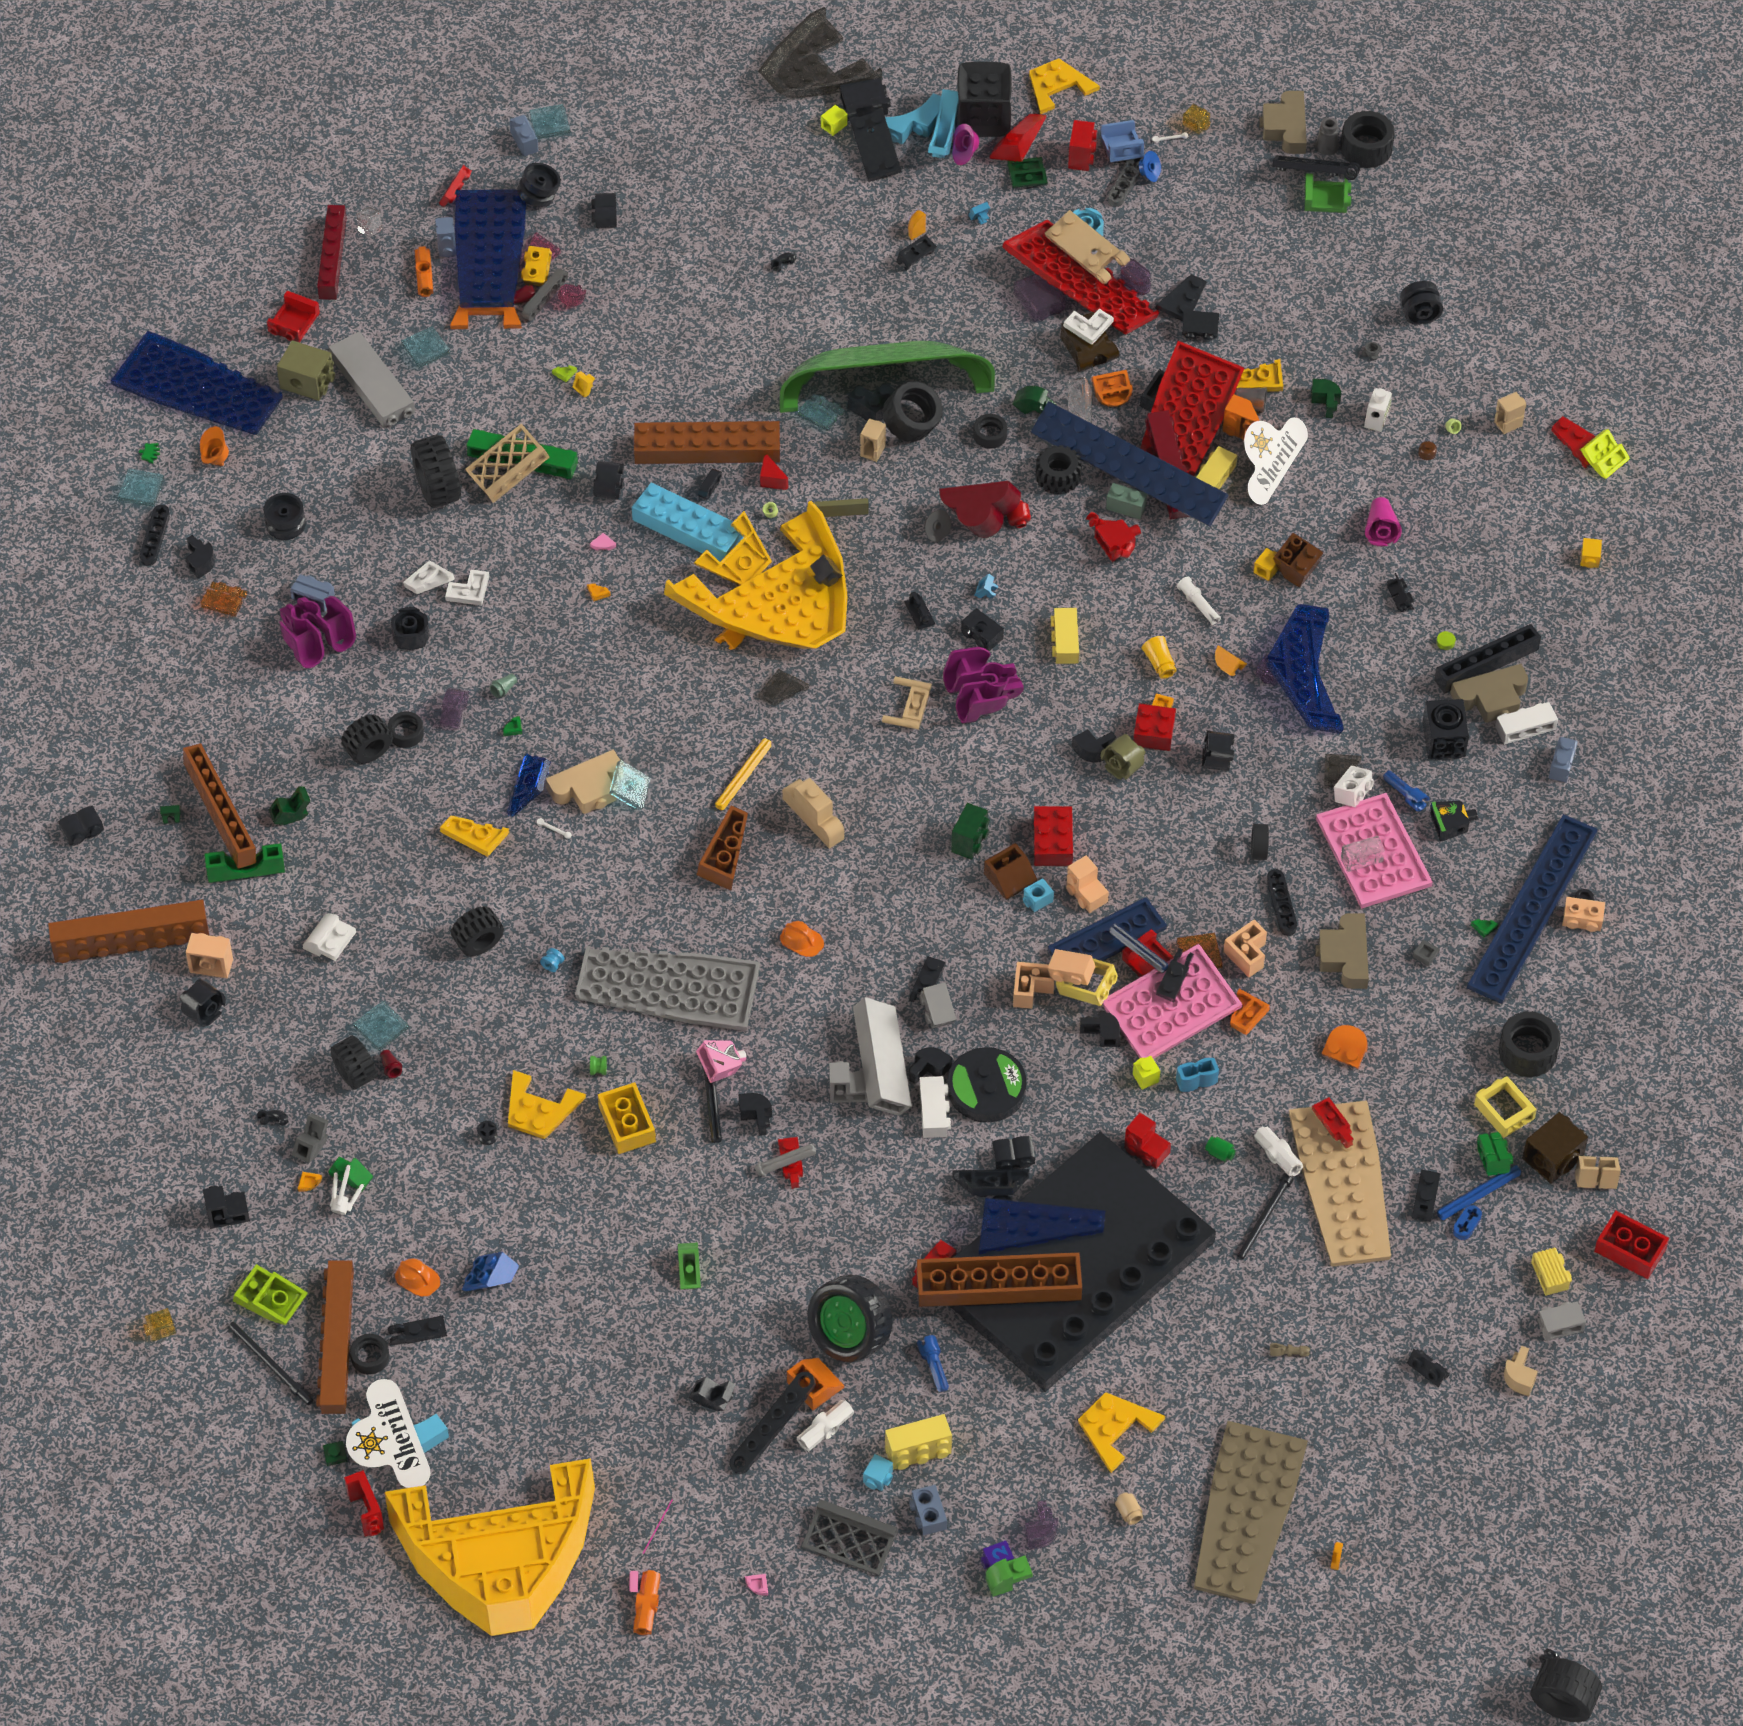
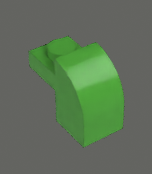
(1005, 1573)

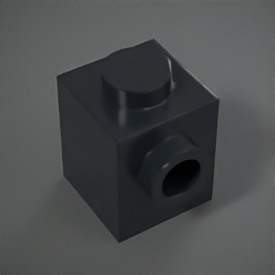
(825, 571)

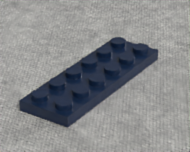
(1098, 940)

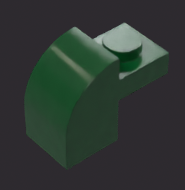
(1326, 392)
(1031, 398)
(291, 809)

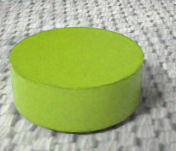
(1446, 640)

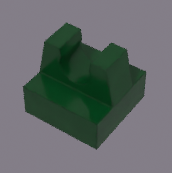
(167, 811)

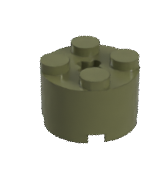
(1123, 757)

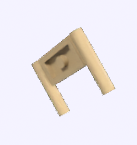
(915, 704)

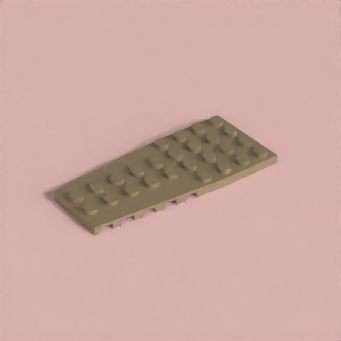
(1247, 1509)

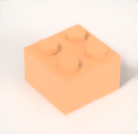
(209, 955)

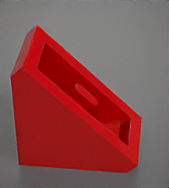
(772, 476)

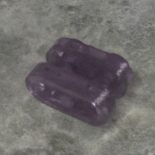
(1136, 277)

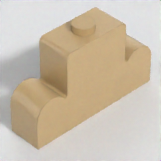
(586, 783)
(815, 810)

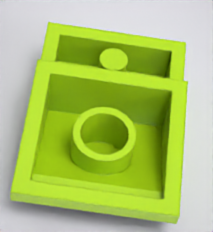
(269, 1295)

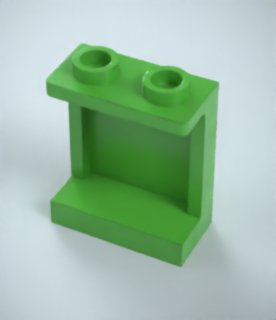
(1326, 195)

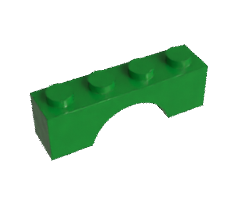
(222, 866)

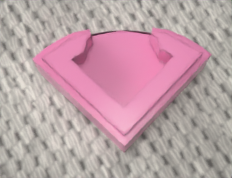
(603, 542)
(633, 1581)
(757, 1584)

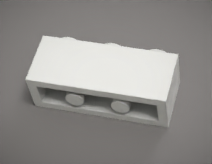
(1526, 723)
(934, 1107)

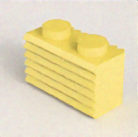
(1550, 1271)

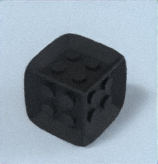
(985, 97)

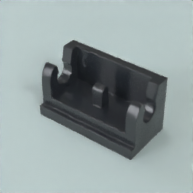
(916, 251)

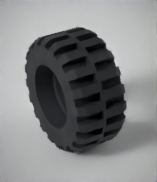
(435, 470)

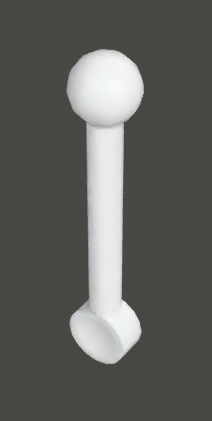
(1156, 139)
(540, 822)

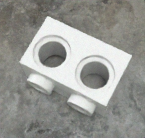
(1353, 786)

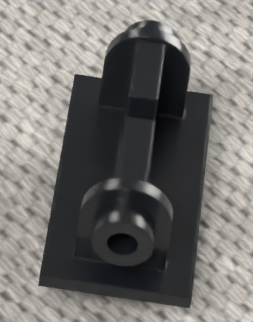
(1404, 599)
(919, 611)
(1423, 1364)

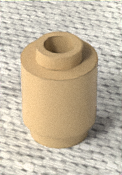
(1129, 1508)

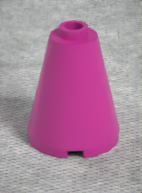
(1382, 523)

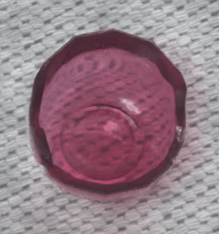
(571, 295)

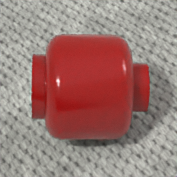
(1020, 515)

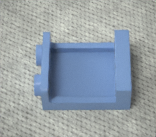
(1121, 141)

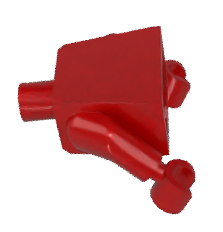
(1114, 536)

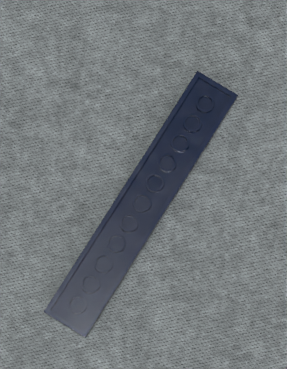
(1130, 464)
(1532, 909)

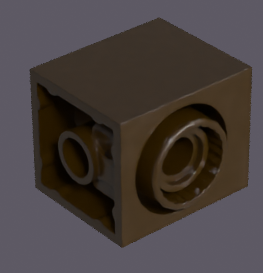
(1555, 1147)

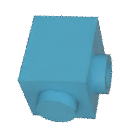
(878, 1473)

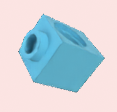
(1040, 889)

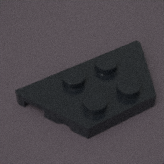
(991, 1182)

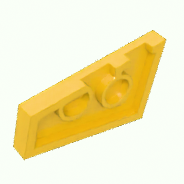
(1263, 376)
(475, 836)

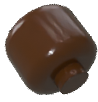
(1427, 450)

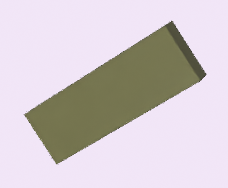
(843, 507)

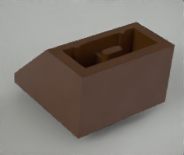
(1297, 559)
(1009, 871)

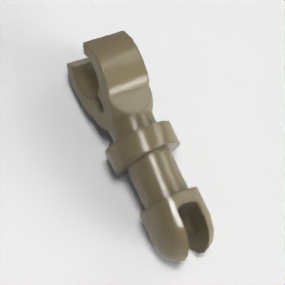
(1278, 1349)

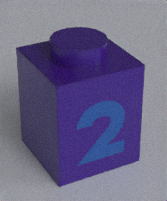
(996, 1553)

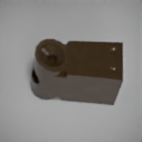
(1084, 353)

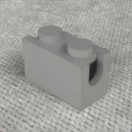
(937, 1005)
(1561, 1320)

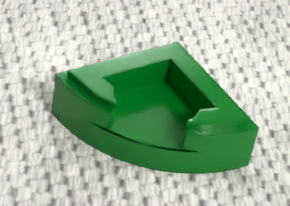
(513, 727)
(1484, 927)

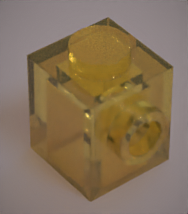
(1196, 119)
(159, 1325)

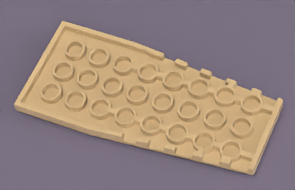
(1344, 1185)

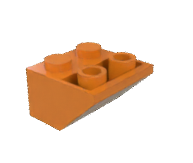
(1238, 416)
(826, 1382)

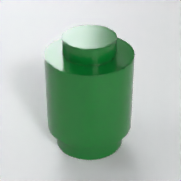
(1220, 1149)

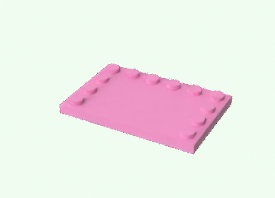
(1401, 868)
(1157, 1024)

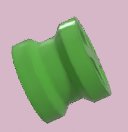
(598, 1065)

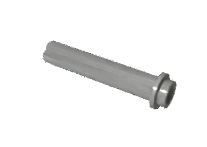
(785, 1159)

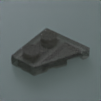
(781, 687)
(1336, 766)

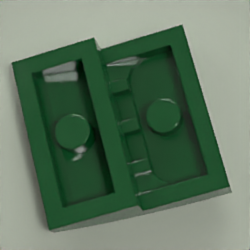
(1027, 173)

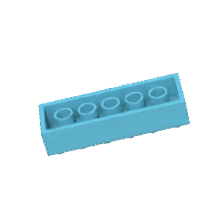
(685, 522)

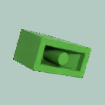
(689, 1265)

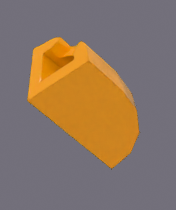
(917, 224)
(731, 637)
(1227, 661)

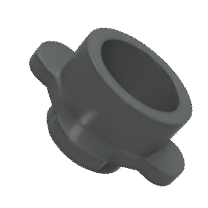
(1372, 350)

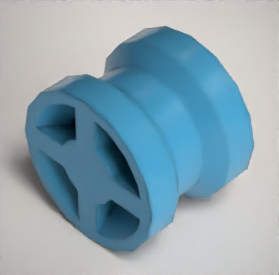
(552, 959)

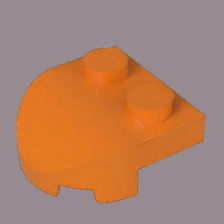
(1112, 388)
(1346, 1045)

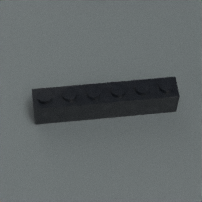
(1488, 657)

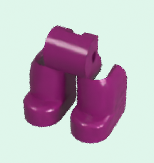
(306, 638)
(970, 676)

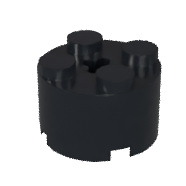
(608, 480)
(410, 628)
(1218, 750)
(202, 1002)

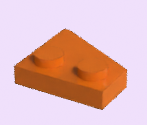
(1250, 1014)

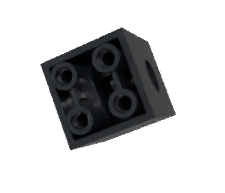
(1445, 729)

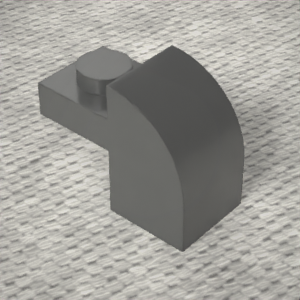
(312, 1140)

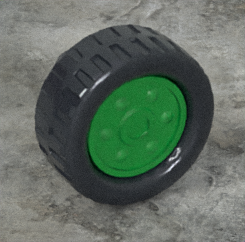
(849, 1318)

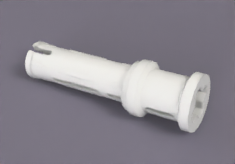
(1194, 595)

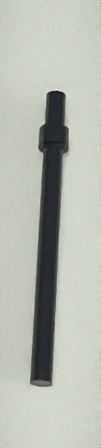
(1285, 1182)
(295, 1387)

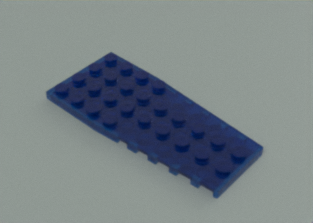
(488, 246)
(195, 384)

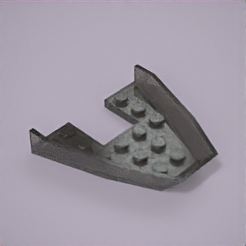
(799, 71)

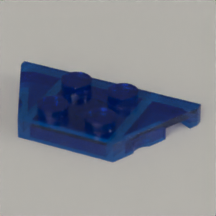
(529, 782)

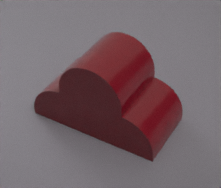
(982, 505)

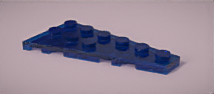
(1027, 1224)

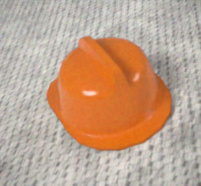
(213, 447)
(801, 939)
(417, 1277)

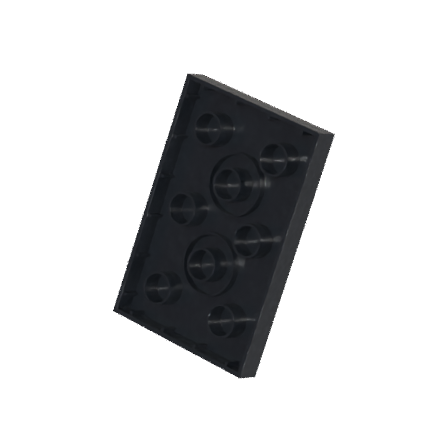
(1142, 1248)

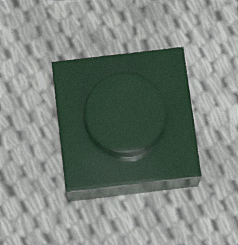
(334, 1453)

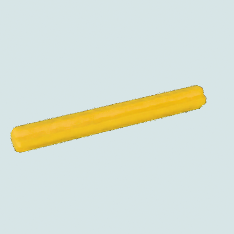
(743, 774)

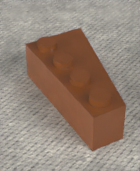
(722, 854)

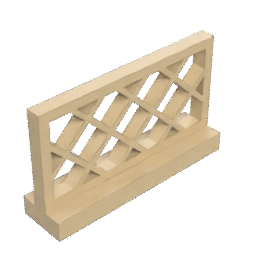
(518, 471)

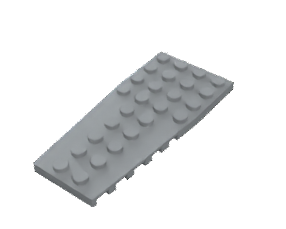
(669, 986)

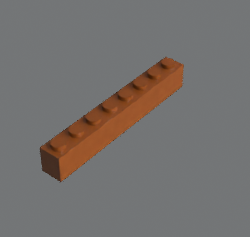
(219, 805)
(336, 1340)

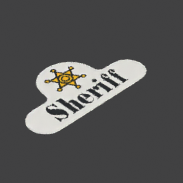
(1272, 454)
(389, 1436)

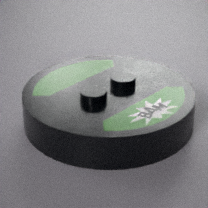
(987, 1084)

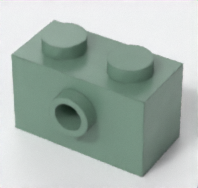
(1126, 501)

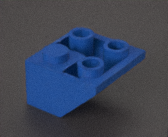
(490, 1271)

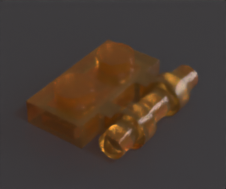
(222, 602)

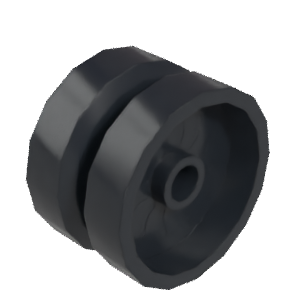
(538, 184)
(1421, 302)
(284, 516)

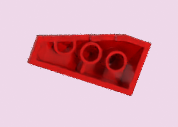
(1019, 139)

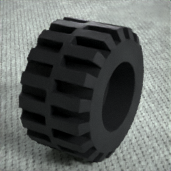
(1058, 480)
(367, 739)
(477, 931)
(353, 1062)

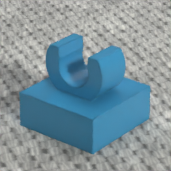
(980, 212)
(985, 586)

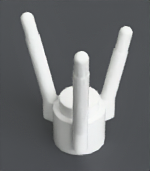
(340, 1203)

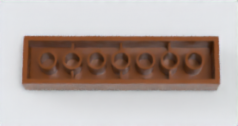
(706, 442)
(127, 931)
(999, 1279)

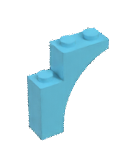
(920, 121)
(945, 125)
(429, 1432)

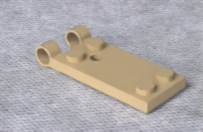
(1079, 240)

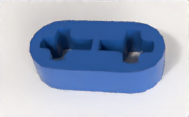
(1471, 1224)

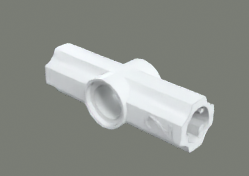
(1278, 1151)
(825, 1425)

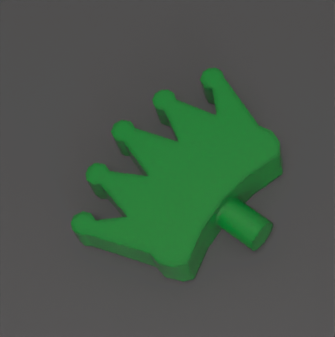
(150, 452)

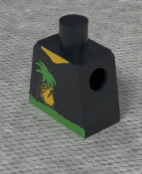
(1451, 818)

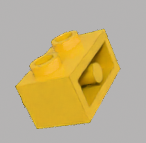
(536, 266)

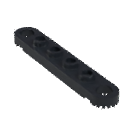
(772, 1422)

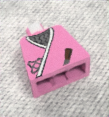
(720, 1059)

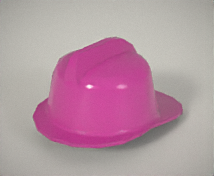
(964, 144)

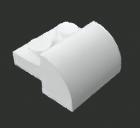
(329, 937)

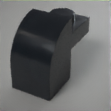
(201, 558)
(1089, 748)
(1105, 1025)
(929, 1060)
(755, 1107)
(712, 1395)

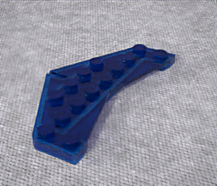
(1296, 667)

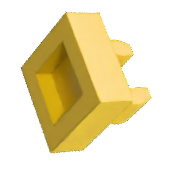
(583, 383)

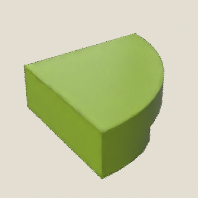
(564, 373)

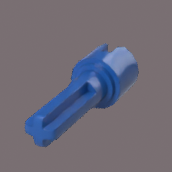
(1412, 796)
(930, 1351)

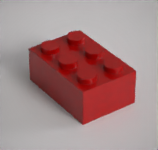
(1053, 835)
(1631, 1244)

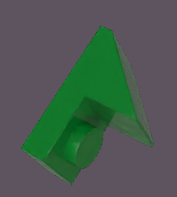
(357, 1175)

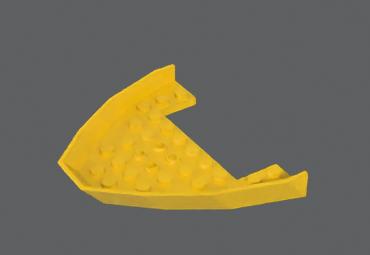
(784, 601)
(500, 1563)

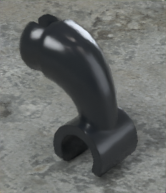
(785, 257)
(278, 1115)

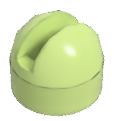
(1455, 423)
(770, 505)

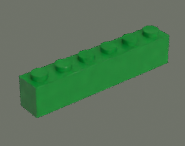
(560, 461)

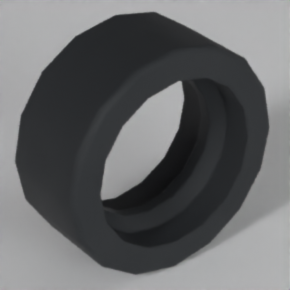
(990, 441)
(406, 717)
(1259, 841)
(372, 1367)

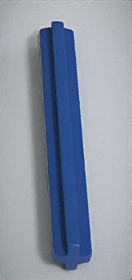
(1478, 1192)

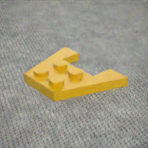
(1054, 78)
(744, 560)
(536, 1114)
(1109, 1420)

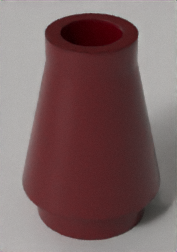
(524, 294)
(391, 1066)

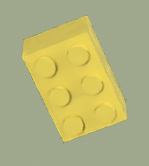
(918, 1442)

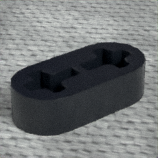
(710, 483)

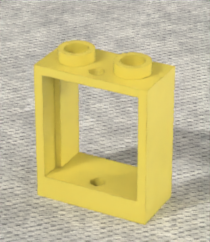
(1102, 992)
(1516, 1121)

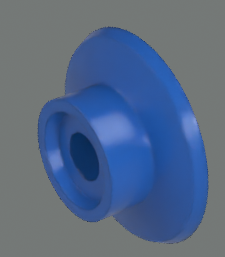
(1150, 166)

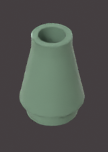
(503, 685)

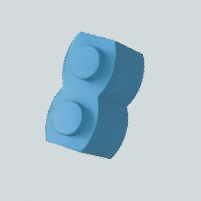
(1198, 1074)

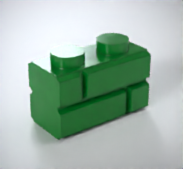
(1494, 1153)

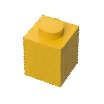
(1591, 553)
(1265, 565)

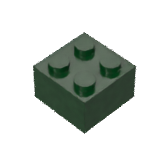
(970, 831)

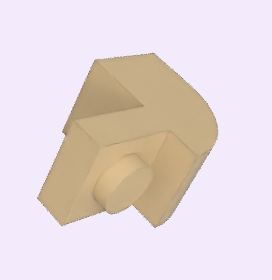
(1518, 1376)

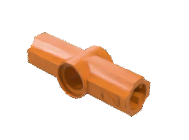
(423, 271)
(646, 1602)

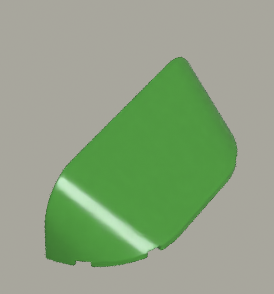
(978, 368)

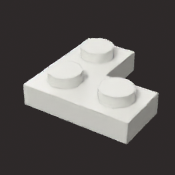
(1089, 329)
(469, 593)

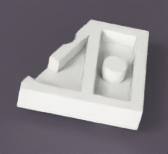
(428, 577)

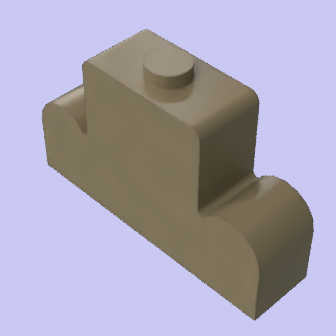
(1286, 122)
(1493, 692)
(1345, 951)

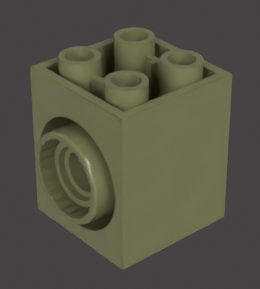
(305, 370)

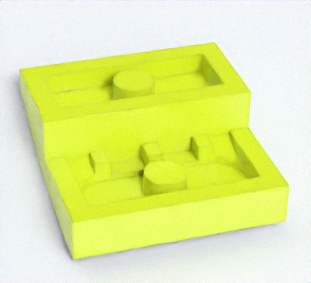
(1605, 454)

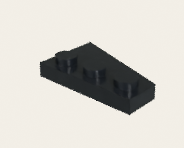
(1182, 297)

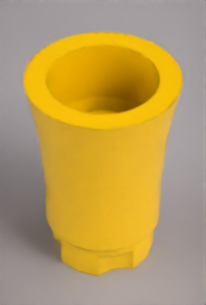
(1159, 656)

